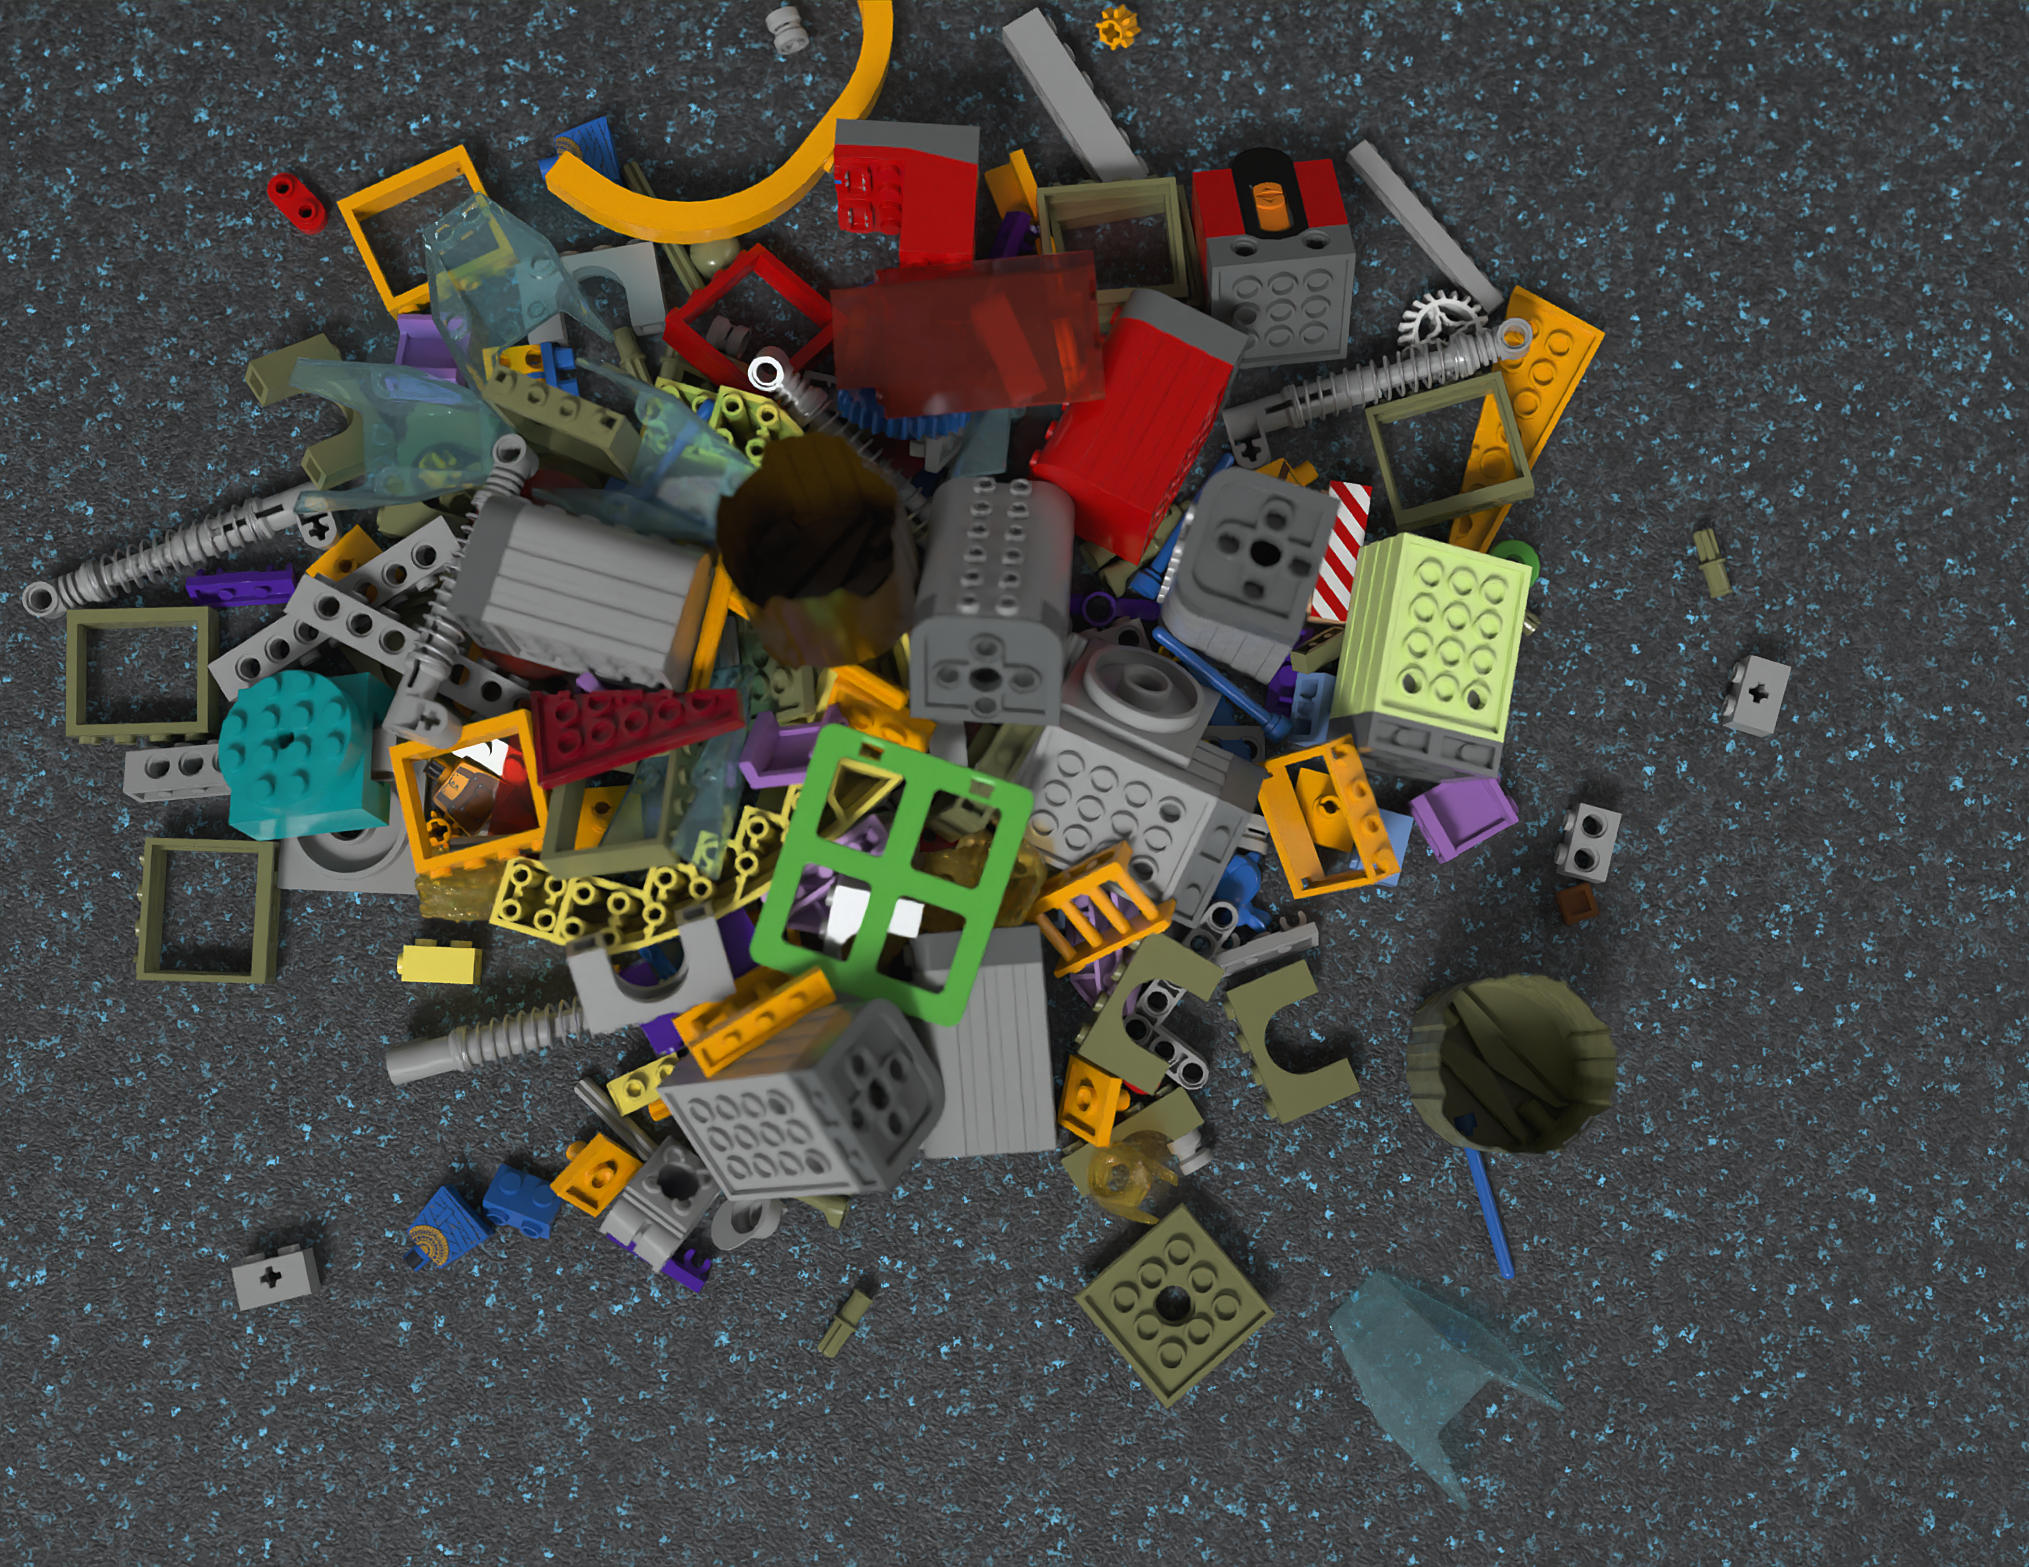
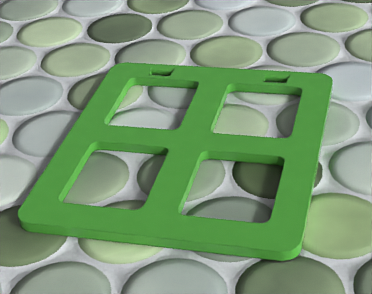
(891, 875)

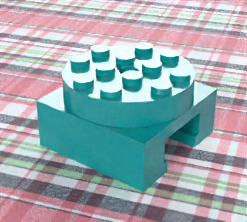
(303, 755)

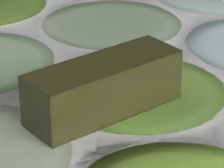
(1317, 650)

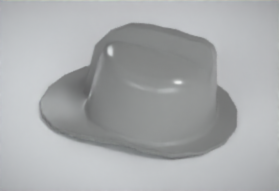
(745, 1219)

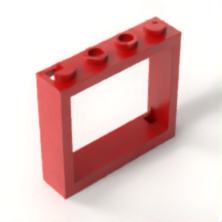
(714, 364)

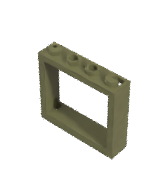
(1120, 191)
(1082, 217)
(569, 423)
(1464, 504)
(207, 687)
(991, 752)
(563, 821)
(152, 893)

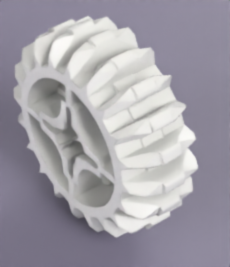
(1435, 310)

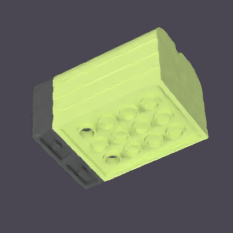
(1429, 659)

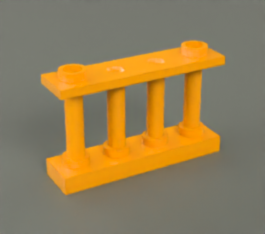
(1085, 879)
(762, 1007)

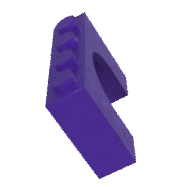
(736, 935)

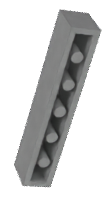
(1070, 99)

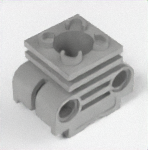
(663, 1203)

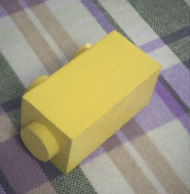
(440, 964)
(638, 1087)

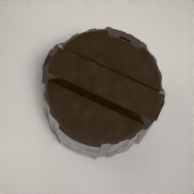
(819, 553)

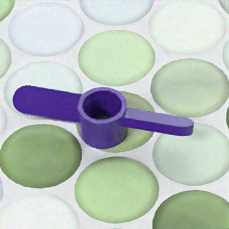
(1145, 610)

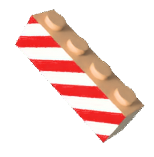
(1335, 579)

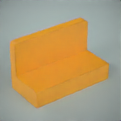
(1013, 187)

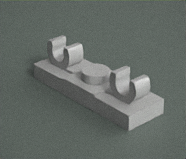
(938, 450)
(1267, 946)

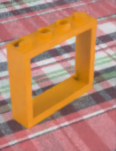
(392, 192)
(1291, 832)
(475, 857)

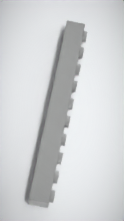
(1424, 228)

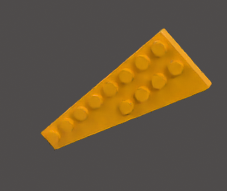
(1538, 394)

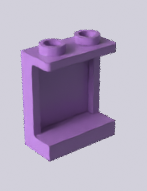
(425, 349)
(782, 753)
(1462, 815)

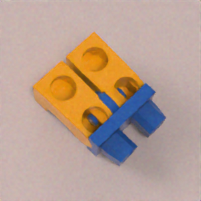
(543, 364)

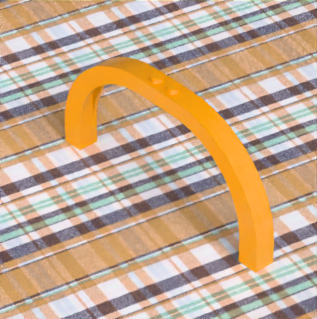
(742, 212)

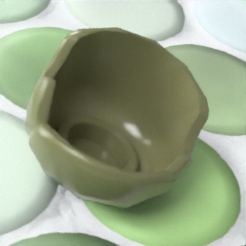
(714, 255)

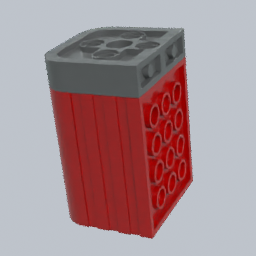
(1130, 453)

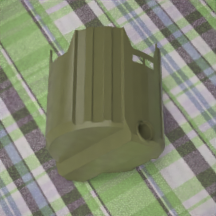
(1514, 1055)

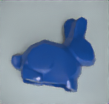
(1240, 885)

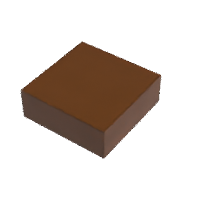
(1576, 903)

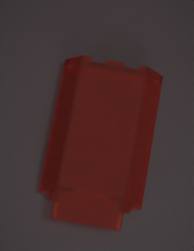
(973, 335)

